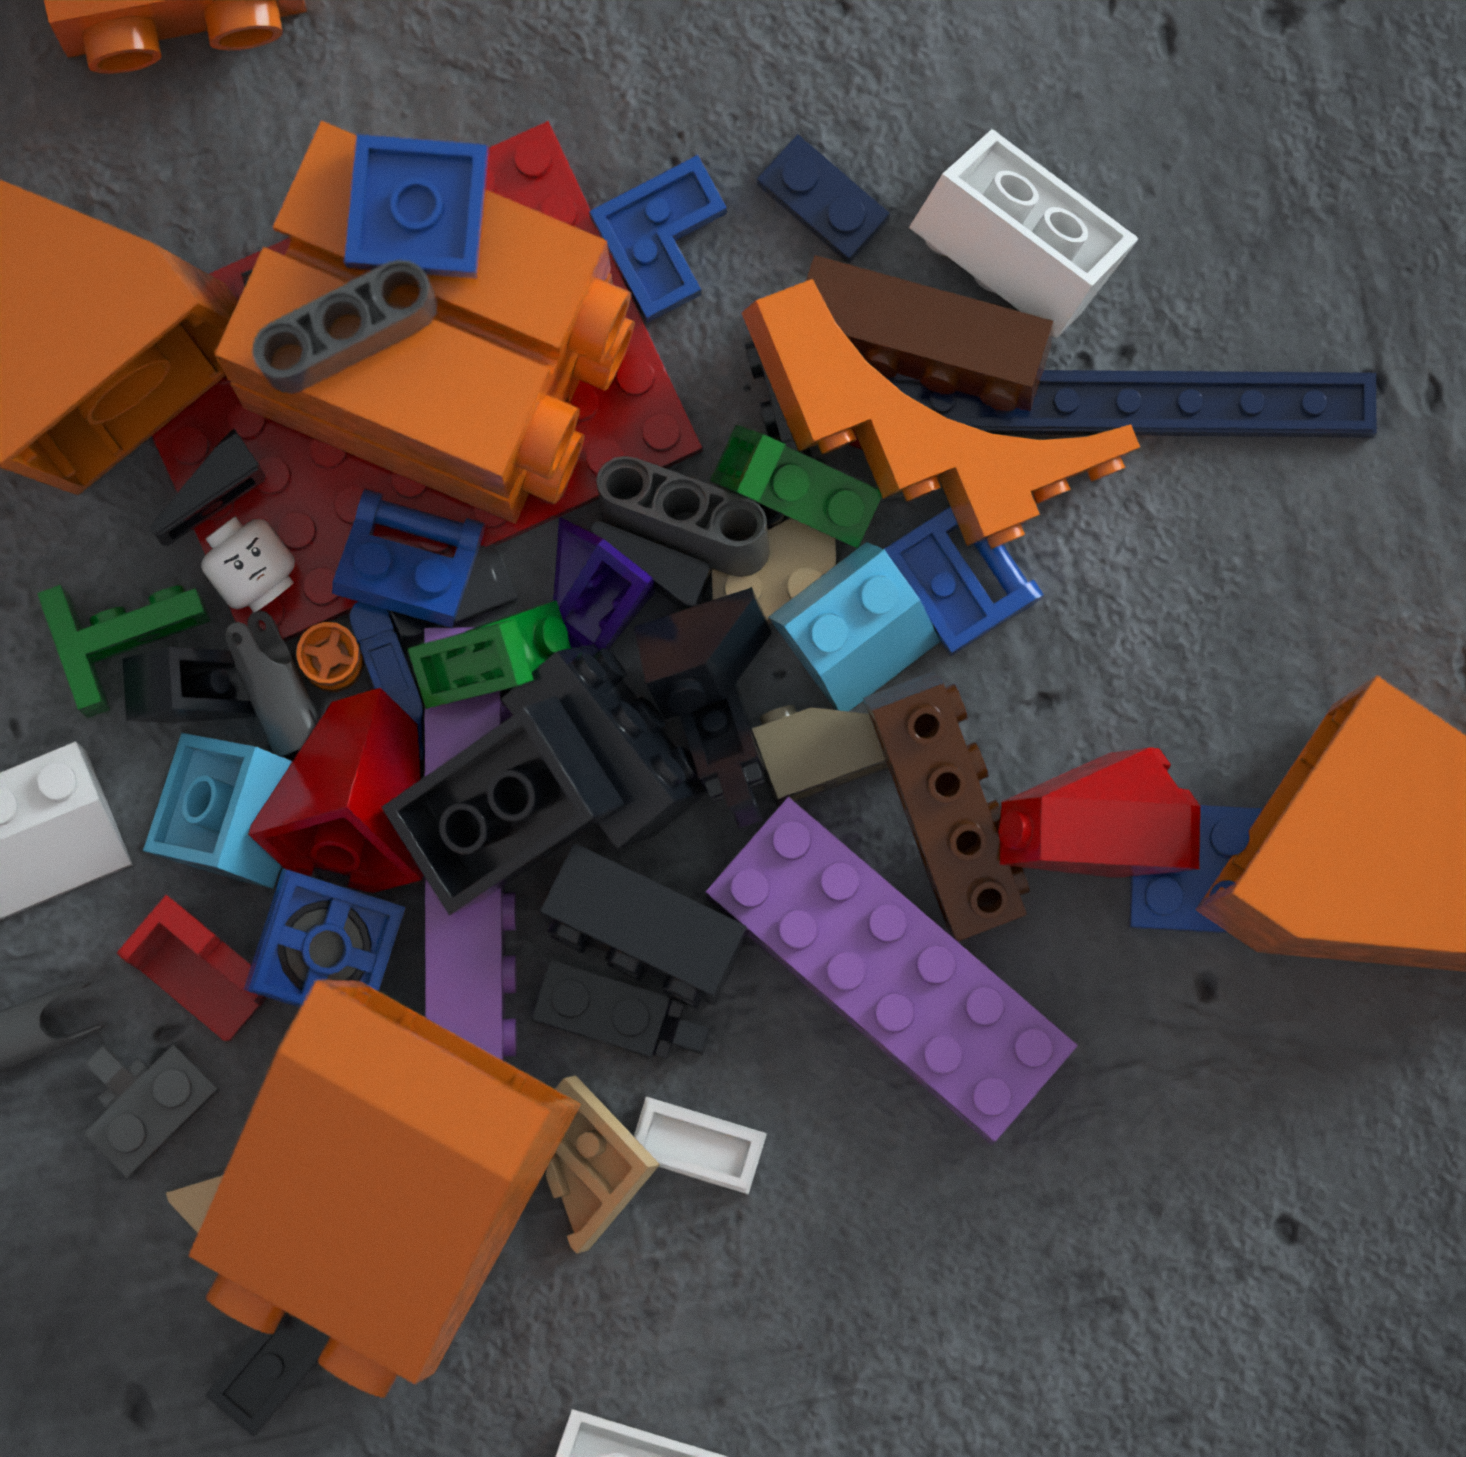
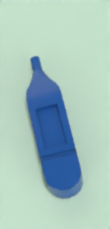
(387, 661)

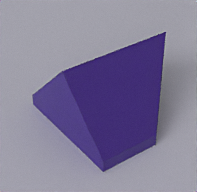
(596, 587)

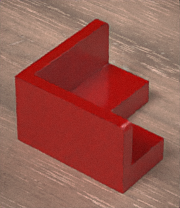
(193, 968)

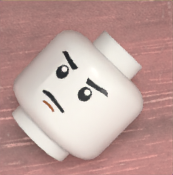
(248, 563)

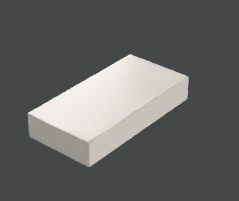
(700, 1145)

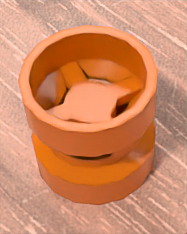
(325, 648)

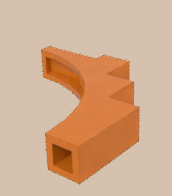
(833, 390)

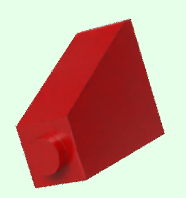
(333, 794)
(1104, 820)

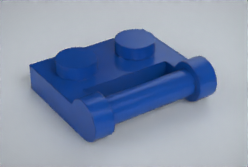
(402, 575)
(949, 588)

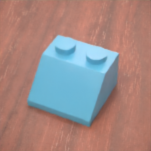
(856, 626)
(210, 806)

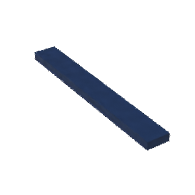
(1174, 404)

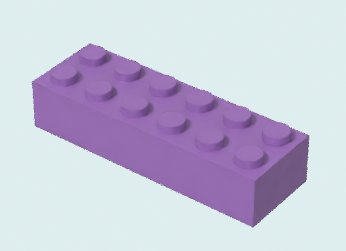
(890, 971)

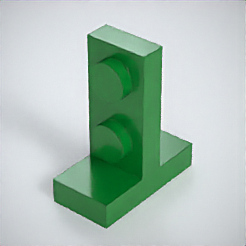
(796, 485)
(113, 634)
(488, 656)

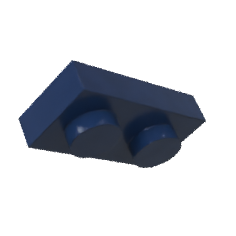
(823, 198)

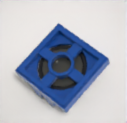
(319, 937)

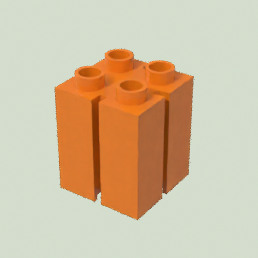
(475, 392)

